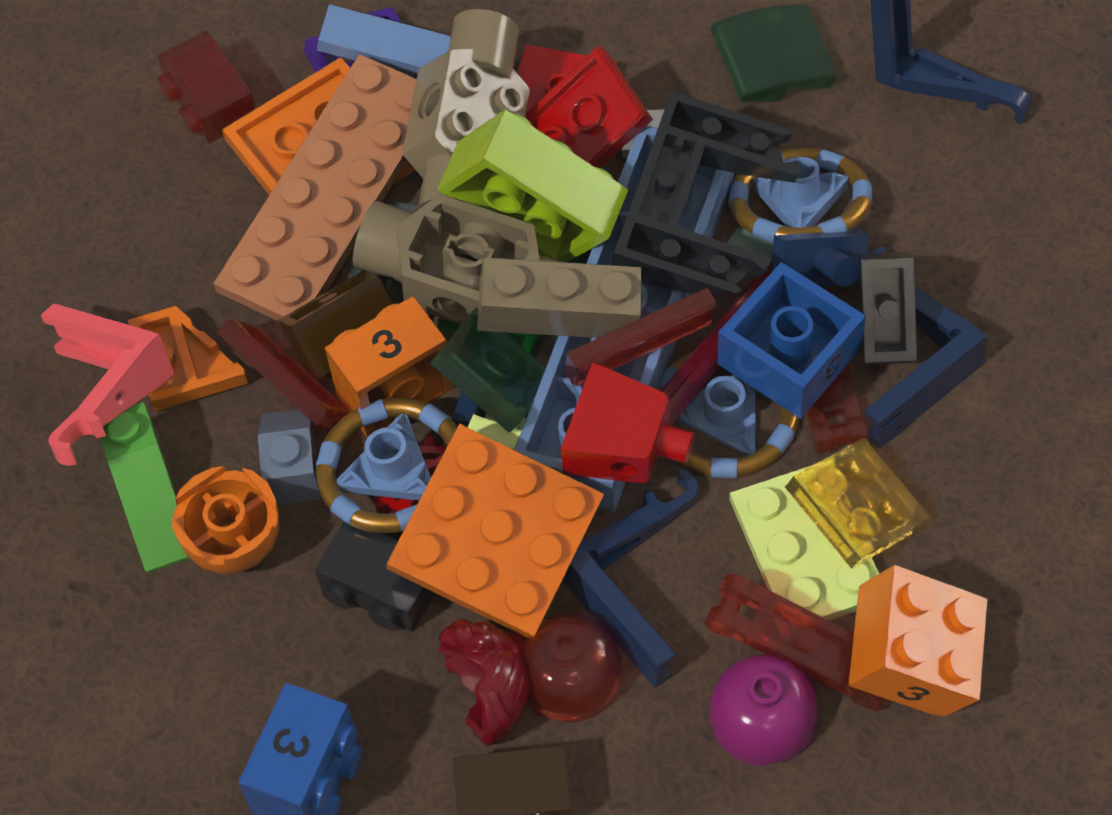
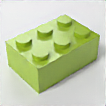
(535, 180)

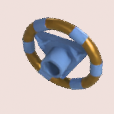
(806, 200)
(728, 415)
(386, 468)

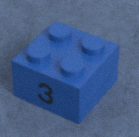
(790, 339)
(302, 756)

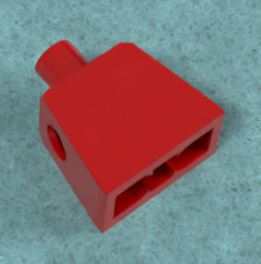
(621, 430)

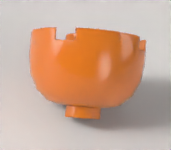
(226, 520)

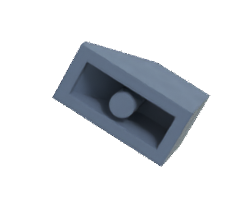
(289, 456)

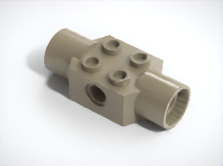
(462, 92)
(440, 250)

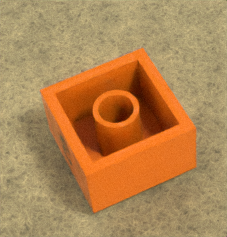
(388, 360)
(918, 642)

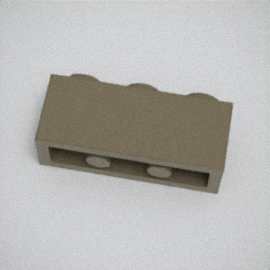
(557, 297)

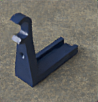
(927, 73)
(959, 357)
(604, 599)

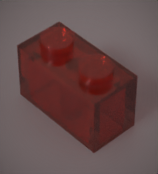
(204, 85)

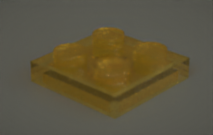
(857, 502)

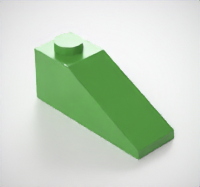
(143, 486)

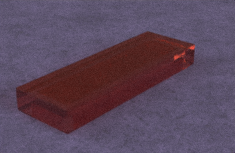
(642, 336)
(283, 373)

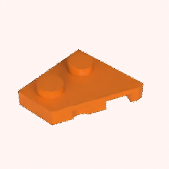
(195, 359)

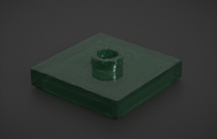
(491, 371)

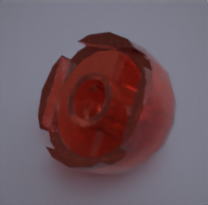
(571, 668)

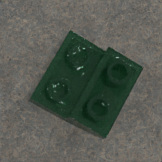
(773, 52)

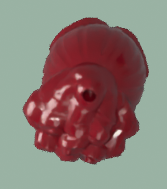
(492, 670)

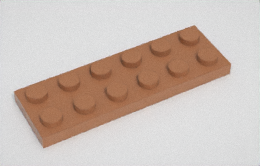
(323, 194)

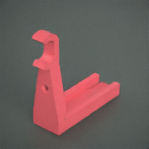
(135, 367)

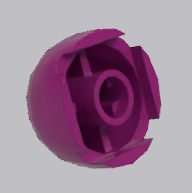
(763, 710)

